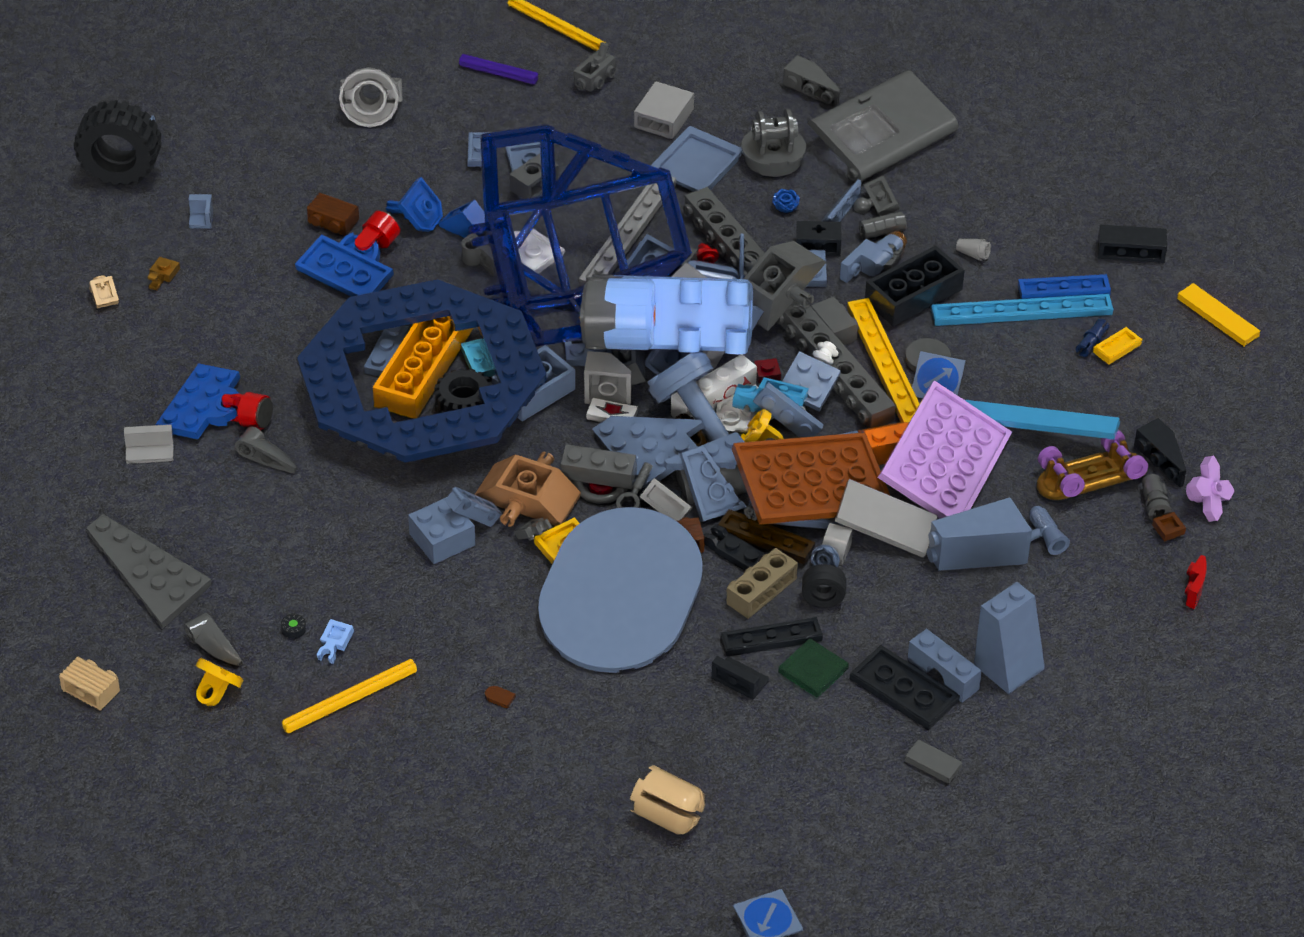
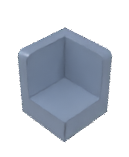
(200, 211)

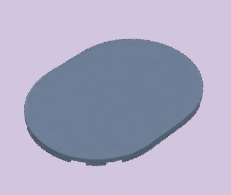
(620, 589)

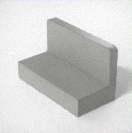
(149, 444)

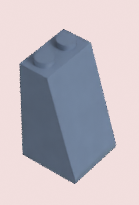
(980, 538)
(1009, 638)

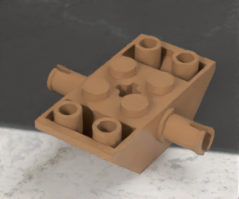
(529, 489)

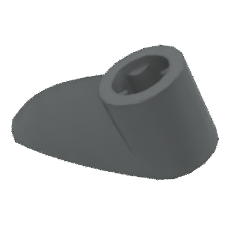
(256, 448)
(209, 636)

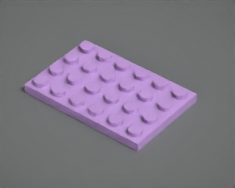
(945, 453)

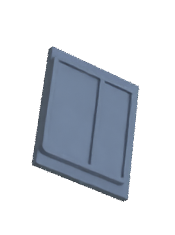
(698, 159)

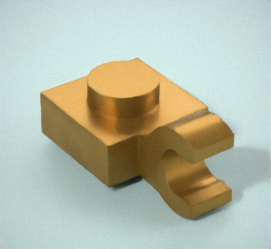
(161, 271)

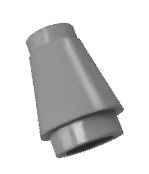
(974, 248)

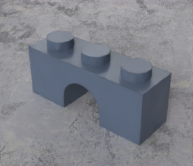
(959, 674)

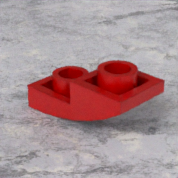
(1196, 581)

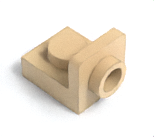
(103, 291)

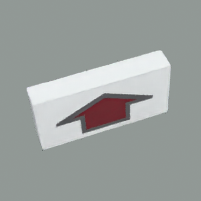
(602, 409)

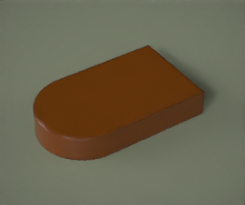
(499, 696)

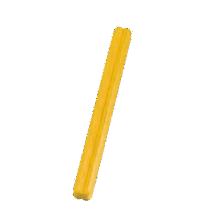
(556, 23)
(349, 696)

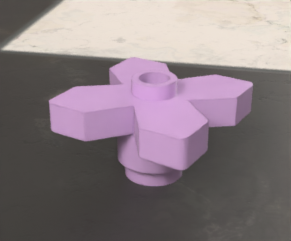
(1210, 489)

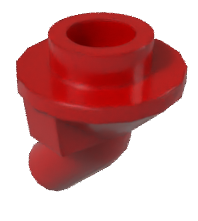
(706, 253)

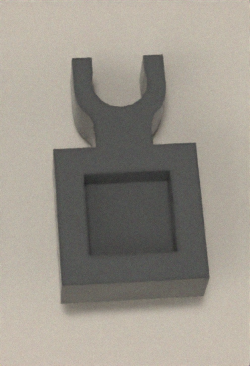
(532, 528)

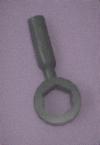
(637, 486)

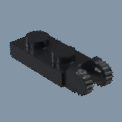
(732, 548)

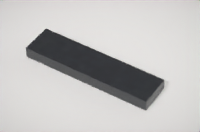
(771, 636)

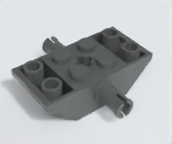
(781, 279)

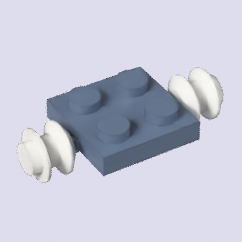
(815, 374)

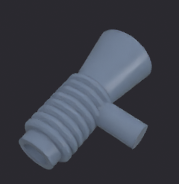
(1047, 529)

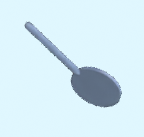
(741, 257)

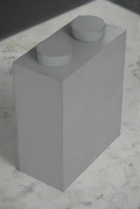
(664, 110)

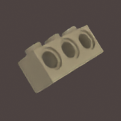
(761, 583)

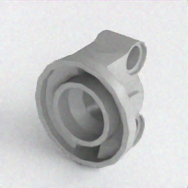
(369, 111)

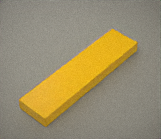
(1218, 314)

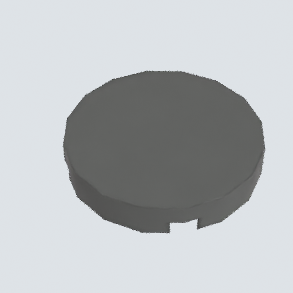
(925, 345)

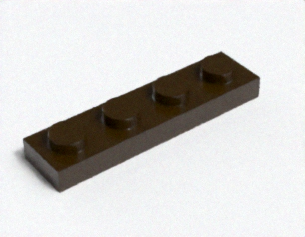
(767, 536)

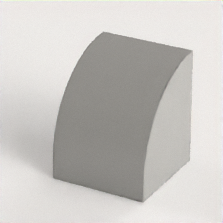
(840, 539)

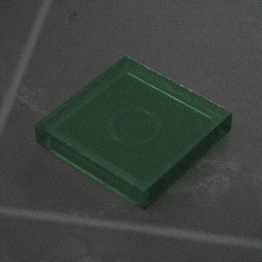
(813, 667)

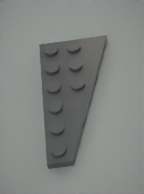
(151, 573)

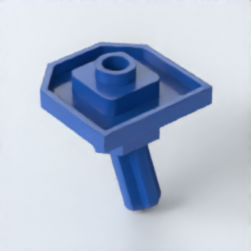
(418, 206)

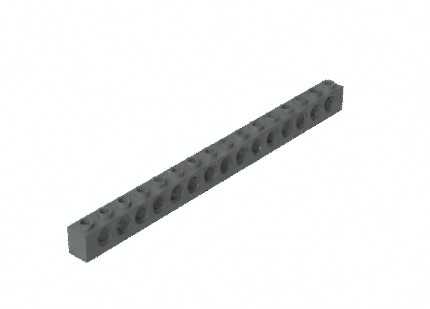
(800, 323)

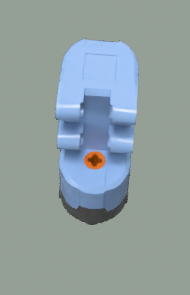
(667, 313)

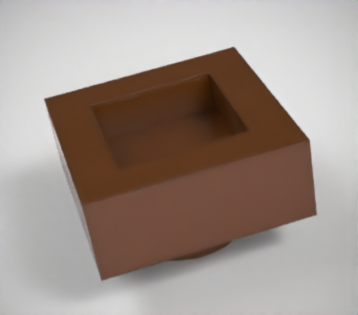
(1169, 526)

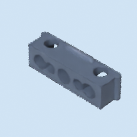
(473, 506)

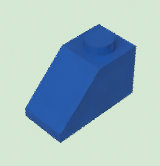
(461, 218)

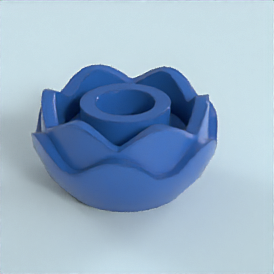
(786, 200)

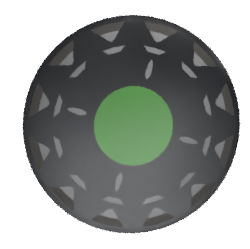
(293, 626)

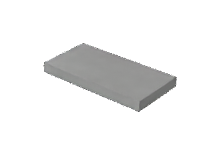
(885, 518)

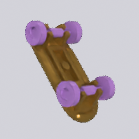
(1089, 472)

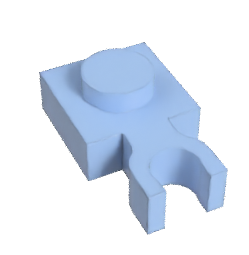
(334, 637)

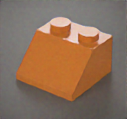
(884, 439)

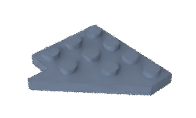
(648, 439)

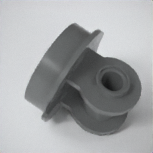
(774, 145)

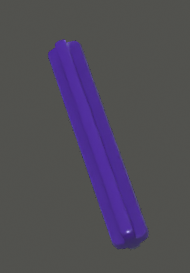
(498, 69)

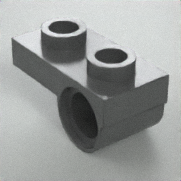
(477, 255)

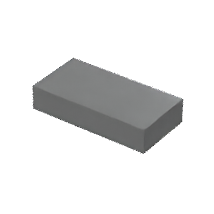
(665, 501)

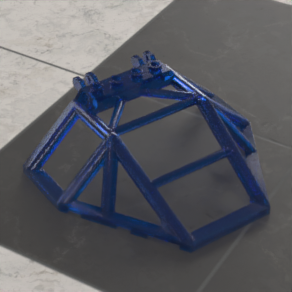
(506, 247)

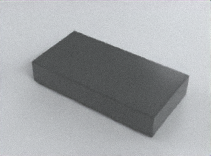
(933, 761)

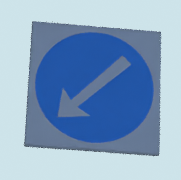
(940, 368)
(768, 916)

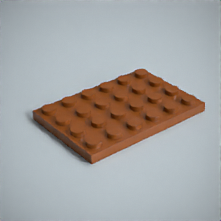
(804, 475)

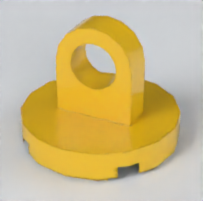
(759, 428)
(216, 678)

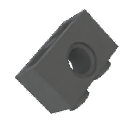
(527, 180)

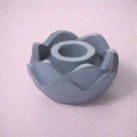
(822, 551)

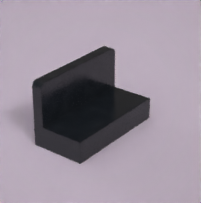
(738, 676)

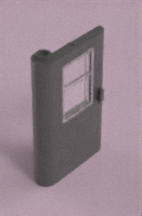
(884, 125)

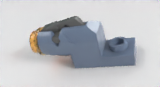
(873, 257)

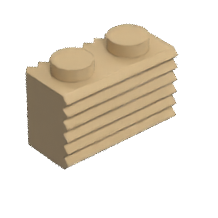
(89, 682)

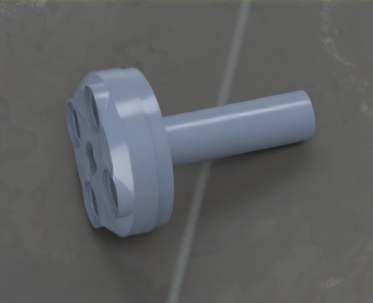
(682, 379)

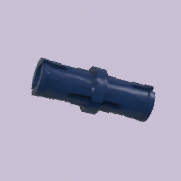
(1092, 337)

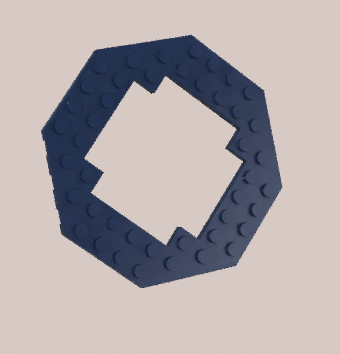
(337, 399)

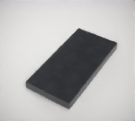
(904, 687)

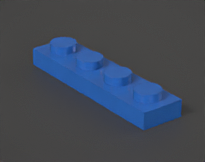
(1063, 286)

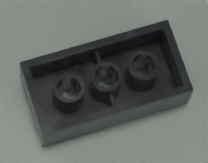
(914, 285)

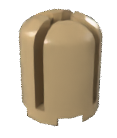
(668, 801)

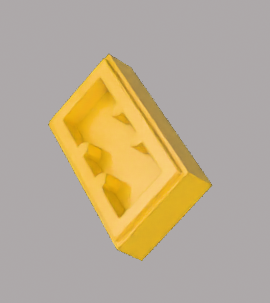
(1117, 345)

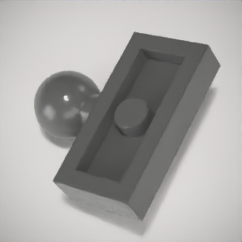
(880, 197)

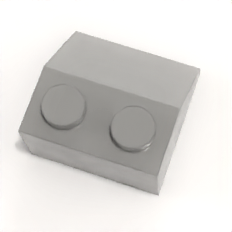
(606, 378)

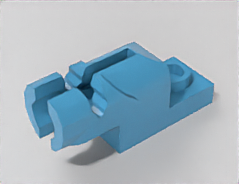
(745, 394)

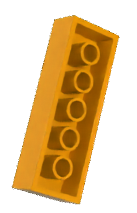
(417, 366)

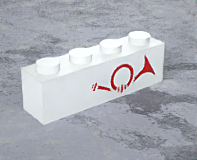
(720, 383)

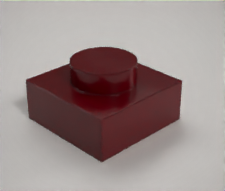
(768, 368)

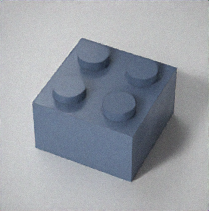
(441, 531)

